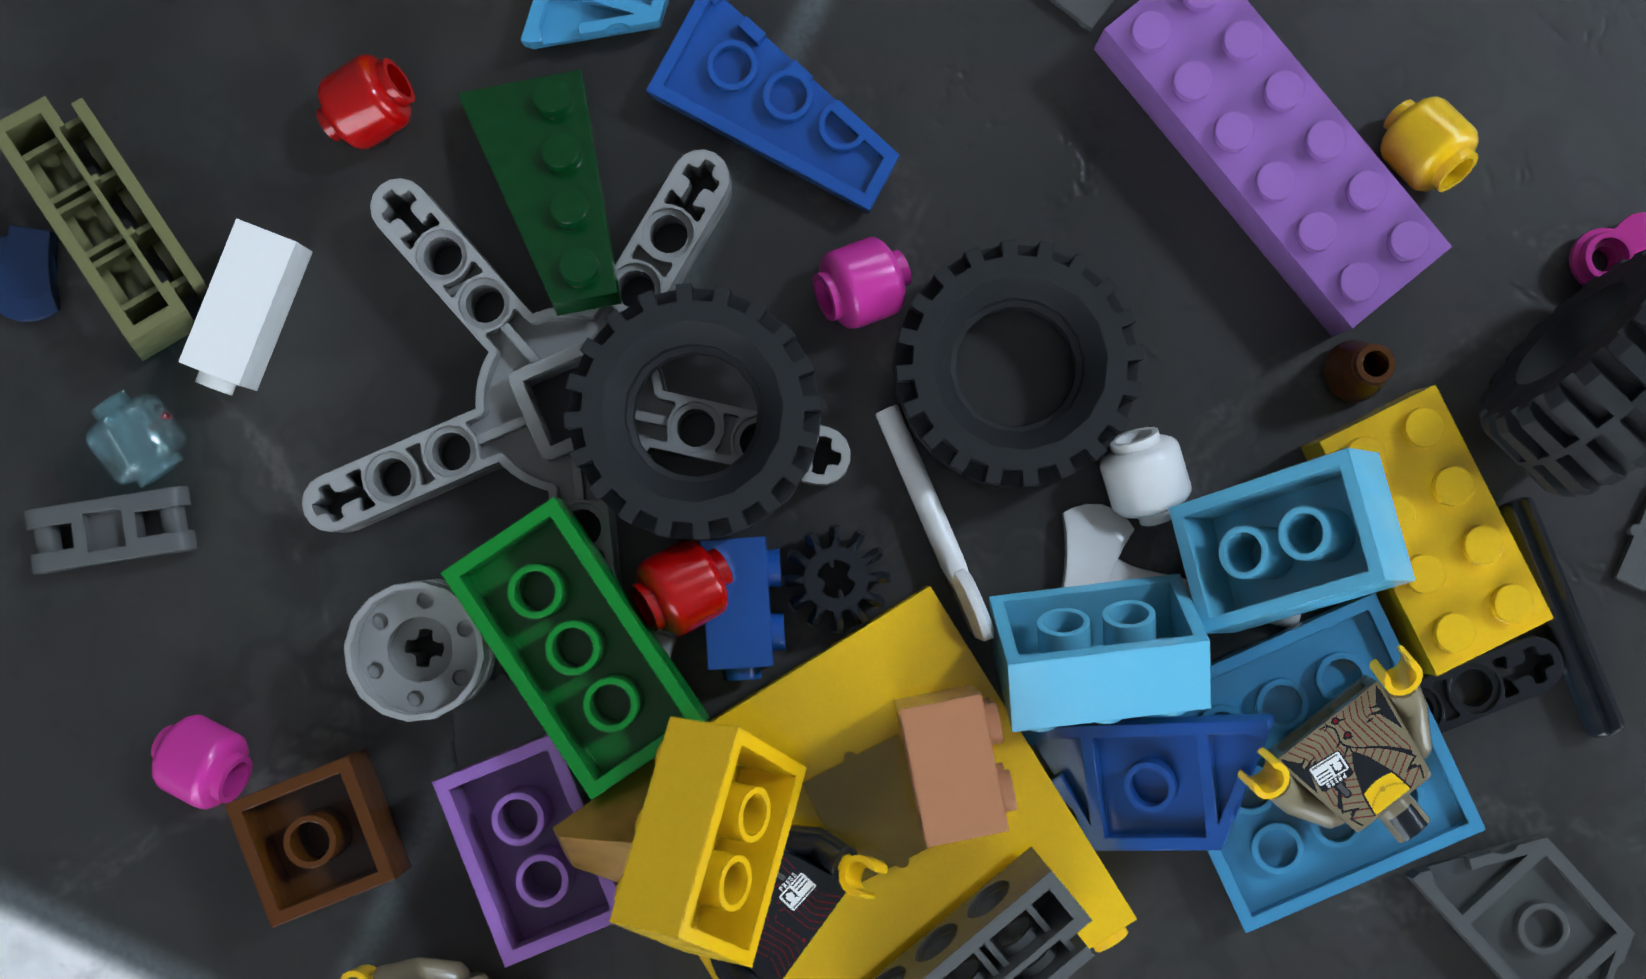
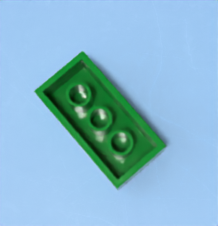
(573, 644)

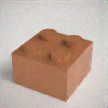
(953, 764)

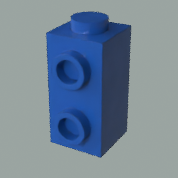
(747, 630)

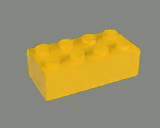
(1465, 562)

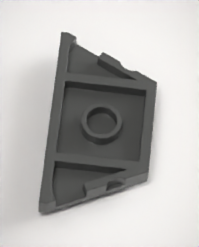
(1527, 911)

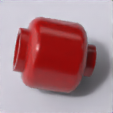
(364, 101)
(681, 587)

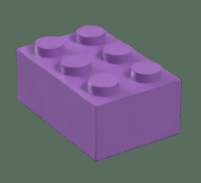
(505, 834)

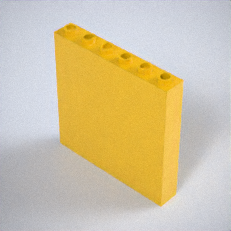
(847, 704)

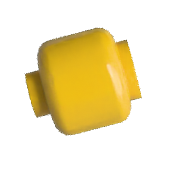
(1429, 144)

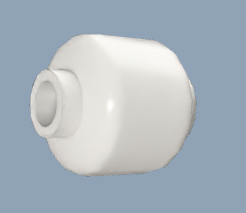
(1145, 475)

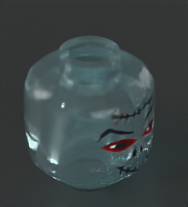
(135, 438)

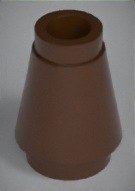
(1346, 373)

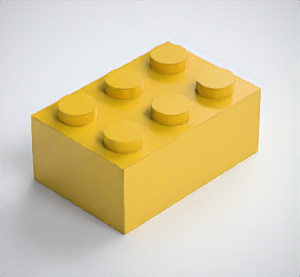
(709, 841)

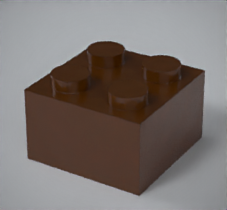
(318, 838)

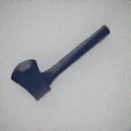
(28, 274)

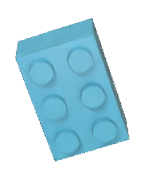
(1291, 542)
(1100, 653)

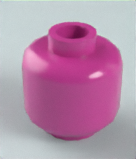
(861, 283)
(201, 762)

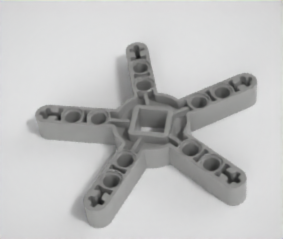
(532, 348)

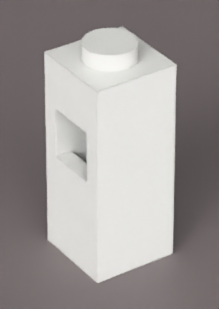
(244, 308)

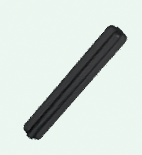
(1567, 629)

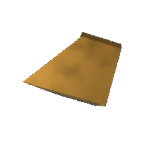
(603, 830)

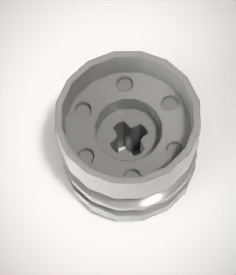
(397, 675)

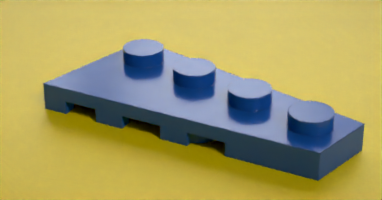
(752, 93)

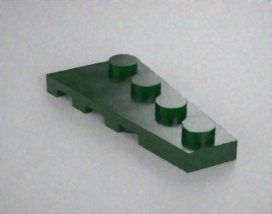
(549, 172)

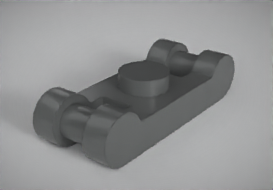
(110, 529)

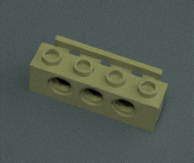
(81, 215)

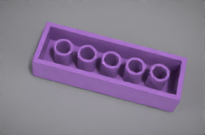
(1274, 153)

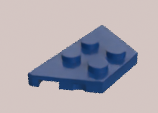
(1155, 777)

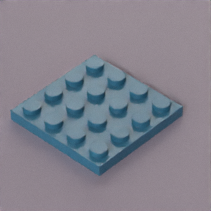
(1281, 861)

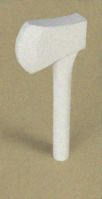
(935, 522)
(1093, 545)

